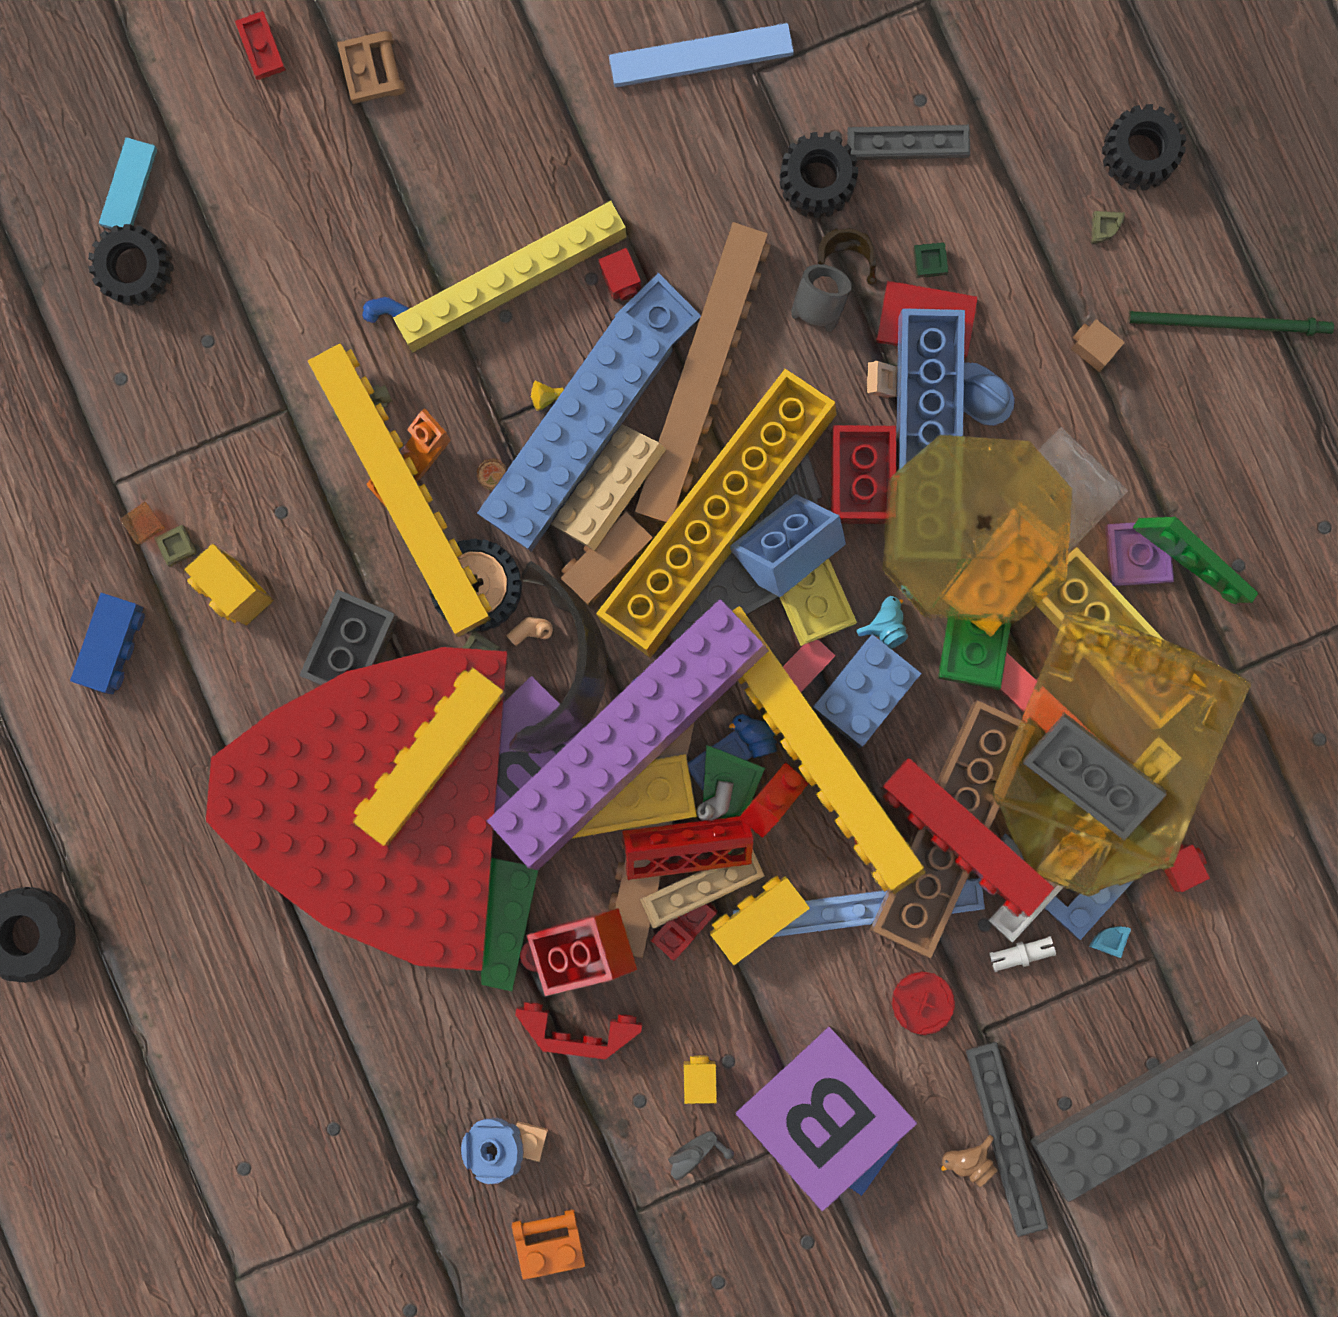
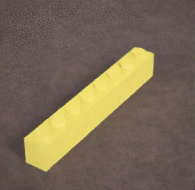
(511, 276)

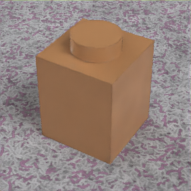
(1096, 344)

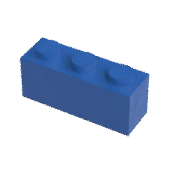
(108, 644)

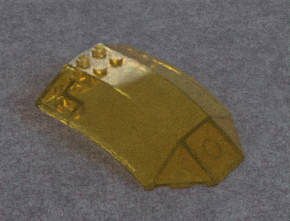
(1153, 708)

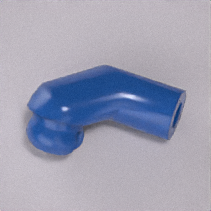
(381, 306)

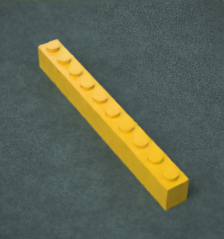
(399, 490)

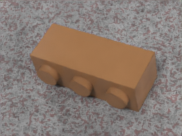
(601, 567)

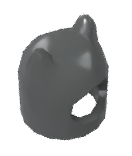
(817, 306)

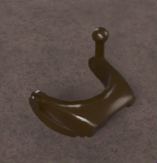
(849, 240)

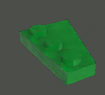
(733, 769)

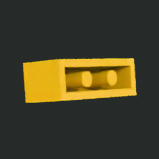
(758, 919)

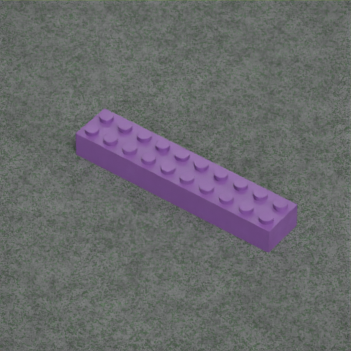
(627, 735)

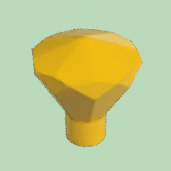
(544, 395)

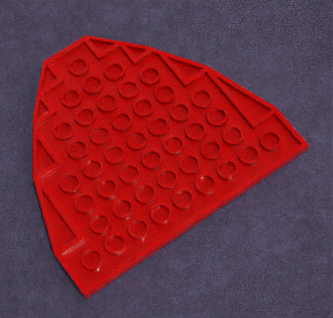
(298, 774)

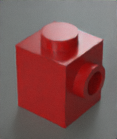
(1187, 868)

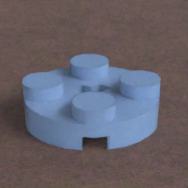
(509, 1150)

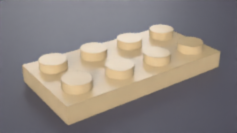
(608, 486)

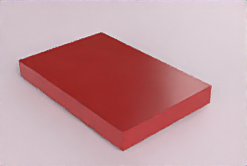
(907, 296)

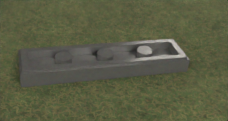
(909, 142)

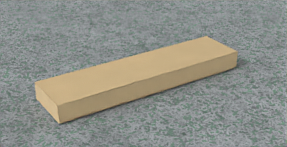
(698, 891)

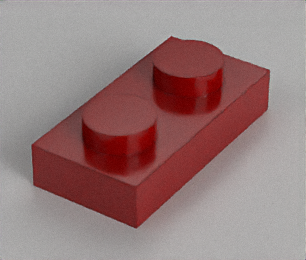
(260, 45)

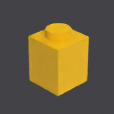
(699, 1080)

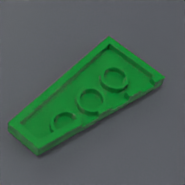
(1196, 556)
(507, 919)

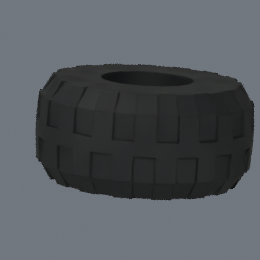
(55, 931)

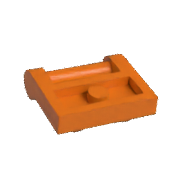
(551, 1254)

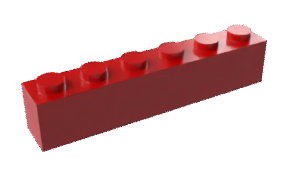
(967, 839)

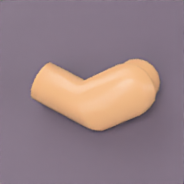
(530, 627)

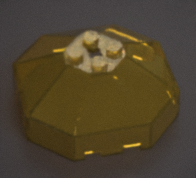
(968, 572)

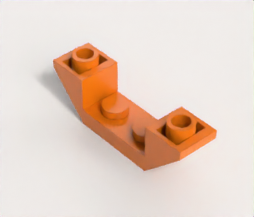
(423, 447)

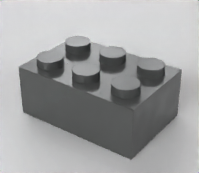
(349, 638)

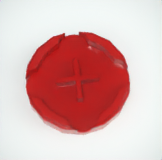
(923, 1003)

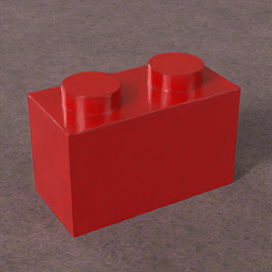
(774, 800)

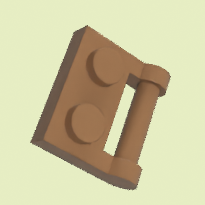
(361, 71)

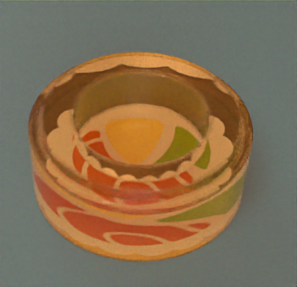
(490, 473)

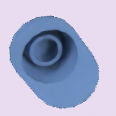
(986, 395)

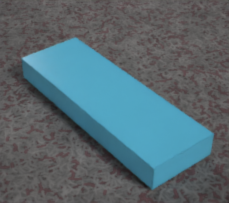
(128, 184)

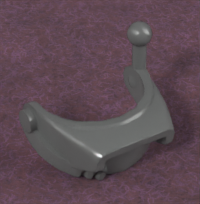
(691, 1154)

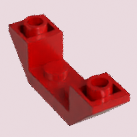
(536, 1021)

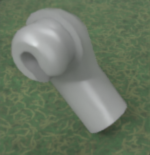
(718, 804)

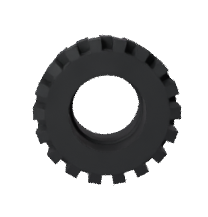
(1160, 130)
(823, 151)
(106, 257)

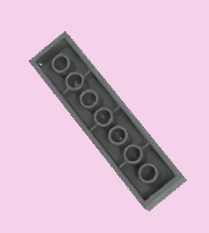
(1158, 1107)

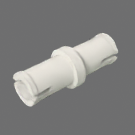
(1022, 954)

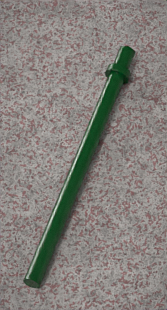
(1307, 326)

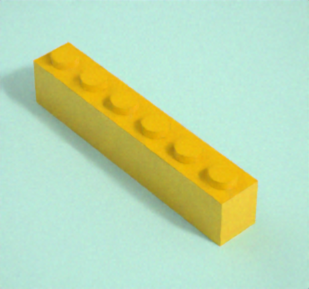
(429, 756)

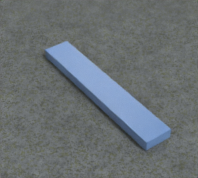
(701, 55)

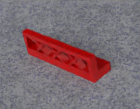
(688, 842)

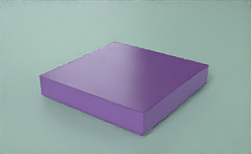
(1135, 558)

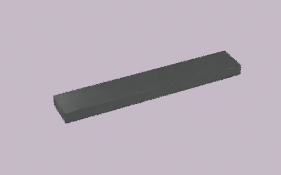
(1008, 1140)

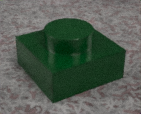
(930, 260)

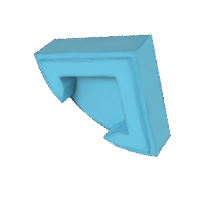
(1111, 940)

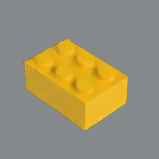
(228, 584)

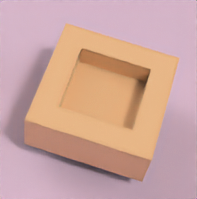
(882, 379)
(533, 1140)

